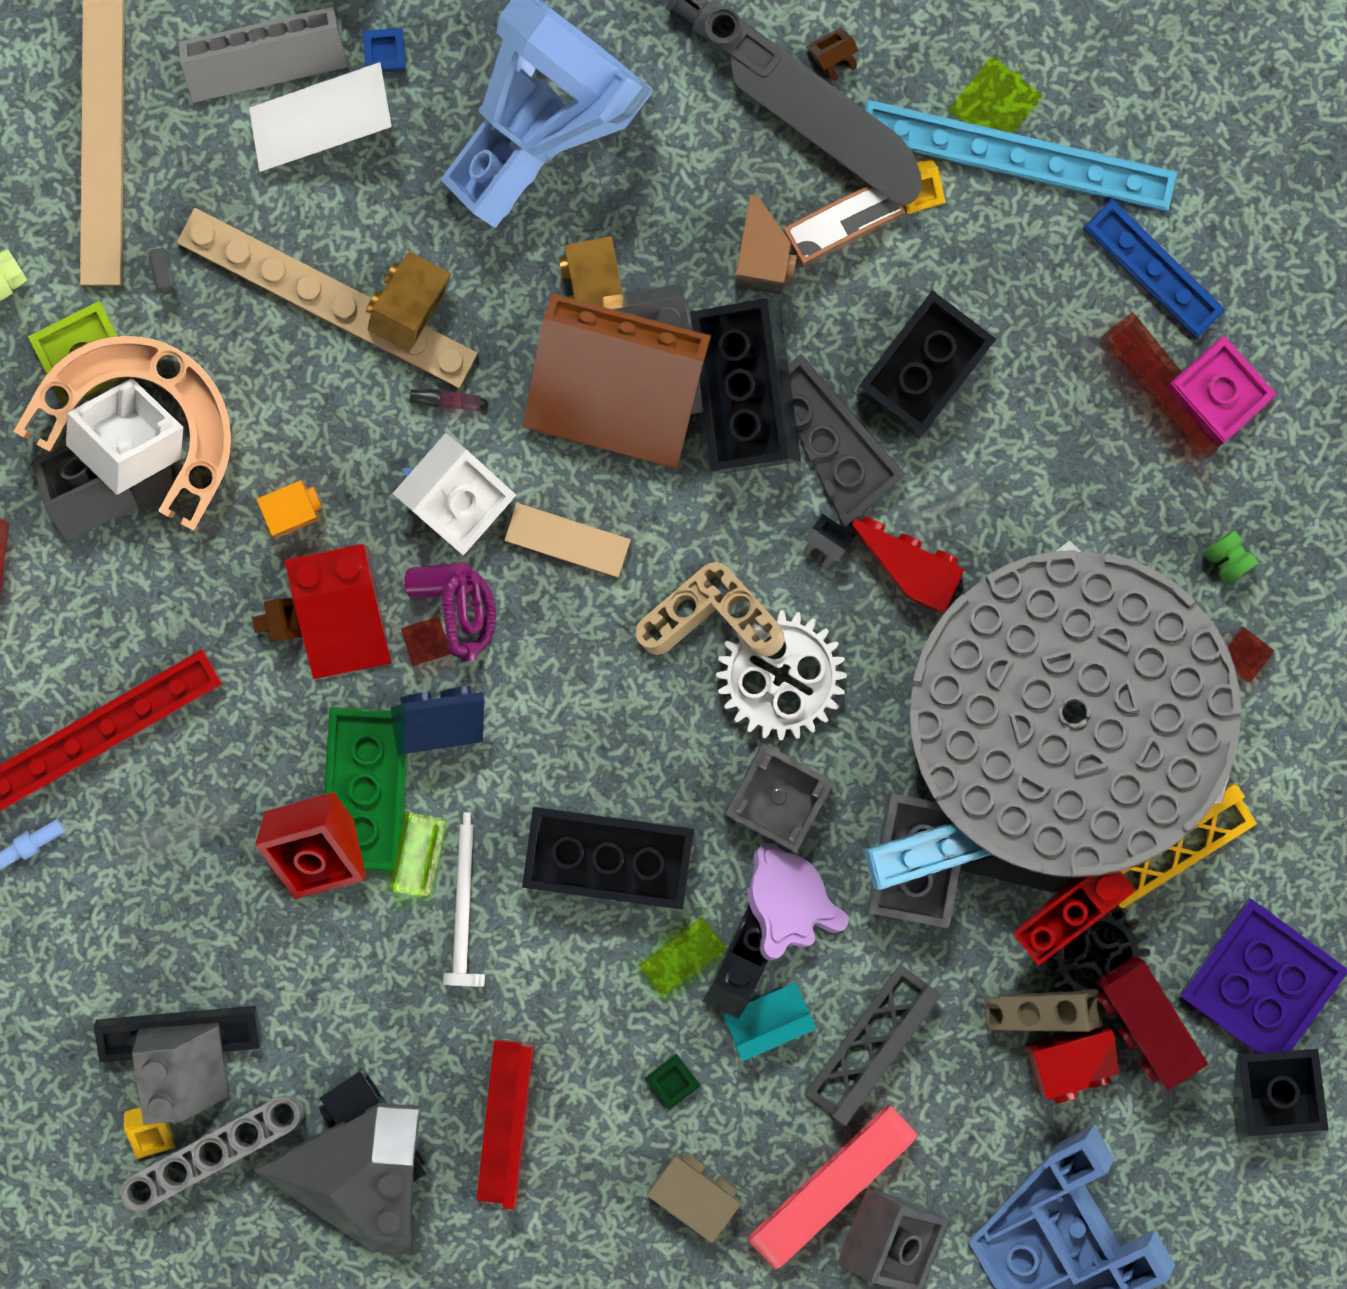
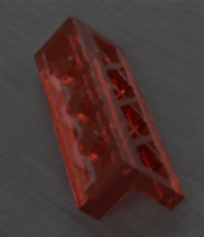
(1155, 369)

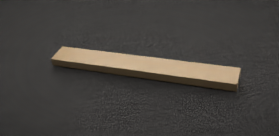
(102, 143)

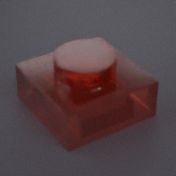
(425, 641)
(1248, 654)

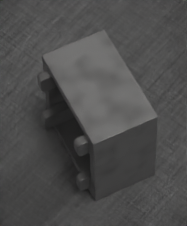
(779, 797)

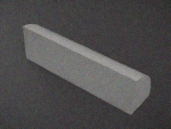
(262, 54)

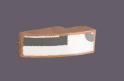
(840, 224)

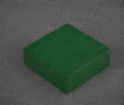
(672, 1081)

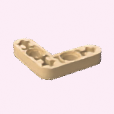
(708, 600)

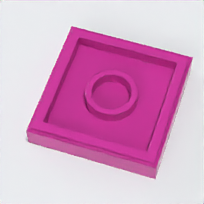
(1221, 391)

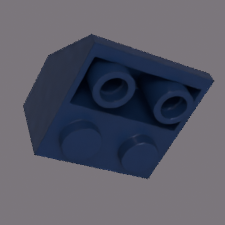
(439, 722)

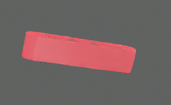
(832, 1187)

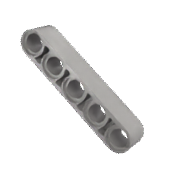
(196, 1163)

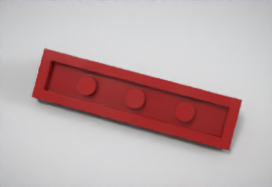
(505, 1122)

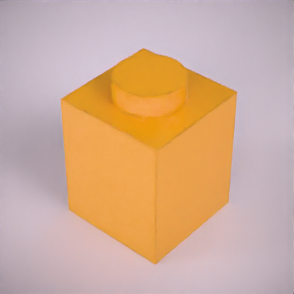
(290, 508)

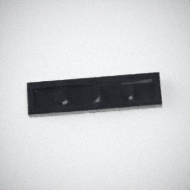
(237, 1028)

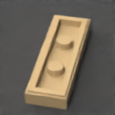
(567, 540)

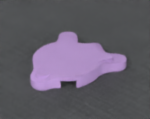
(789, 901)

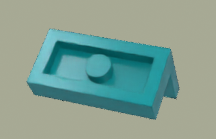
(770, 1021)

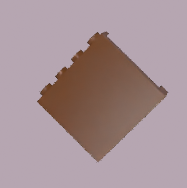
(614, 380)

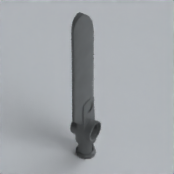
(809, 103)

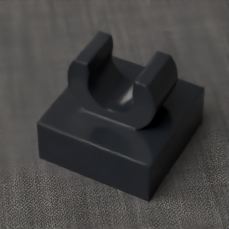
(829, 539)

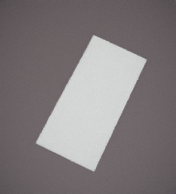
(320, 117)

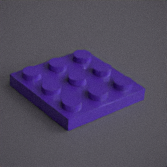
(1263, 981)

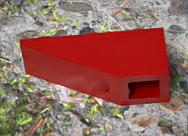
(915, 572)
(1071, 912)

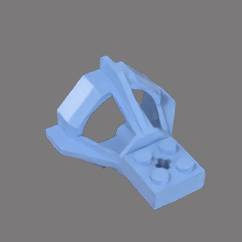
(526, 117)

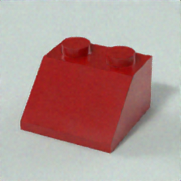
(312, 845)

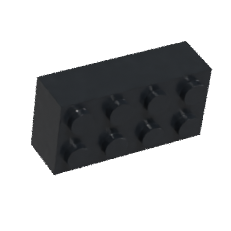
(746, 387)
(608, 857)

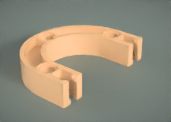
(138, 359)

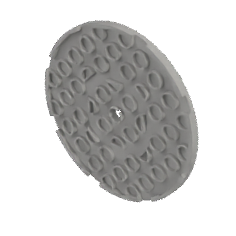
(1093, 790)

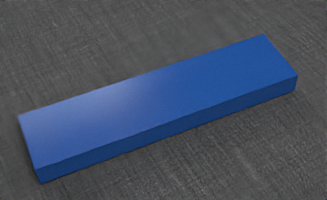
(1154, 268)

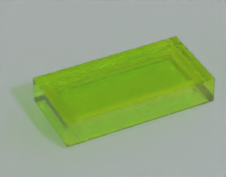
(418, 854)
(682, 956)

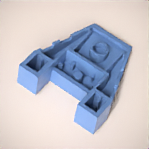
(1057, 1237)

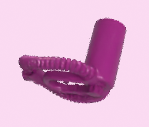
(457, 581)

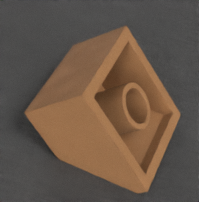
(764, 252)

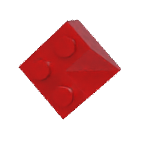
(1073, 1062)

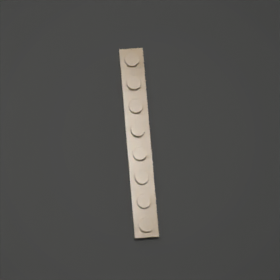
(317, 294)

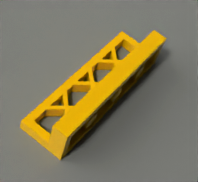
(1232, 796)

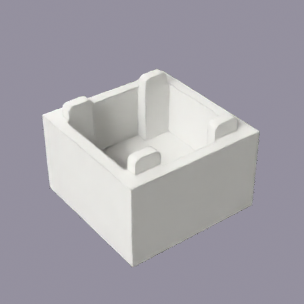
(124, 436)
(454, 493)

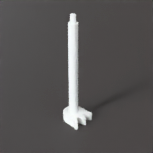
(459, 976)

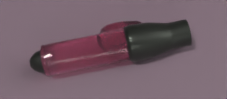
(438, 398)

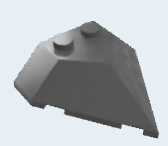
(358, 1176)

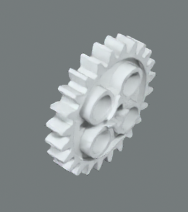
(762, 707)

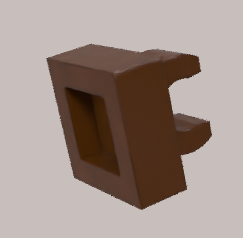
(833, 49)
(279, 620)

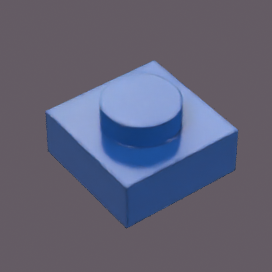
(385, 47)

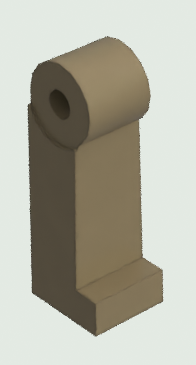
(1045, 1011)

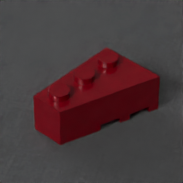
(1150, 1024)

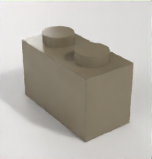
(695, 1196)

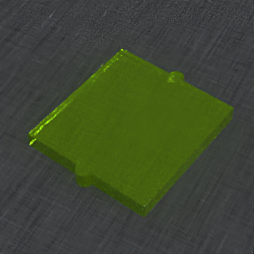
(996, 98)

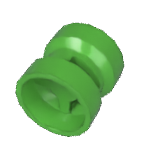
(1230, 557)

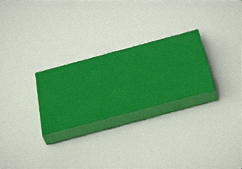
(368, 780)

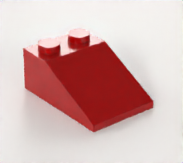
(338, 611)

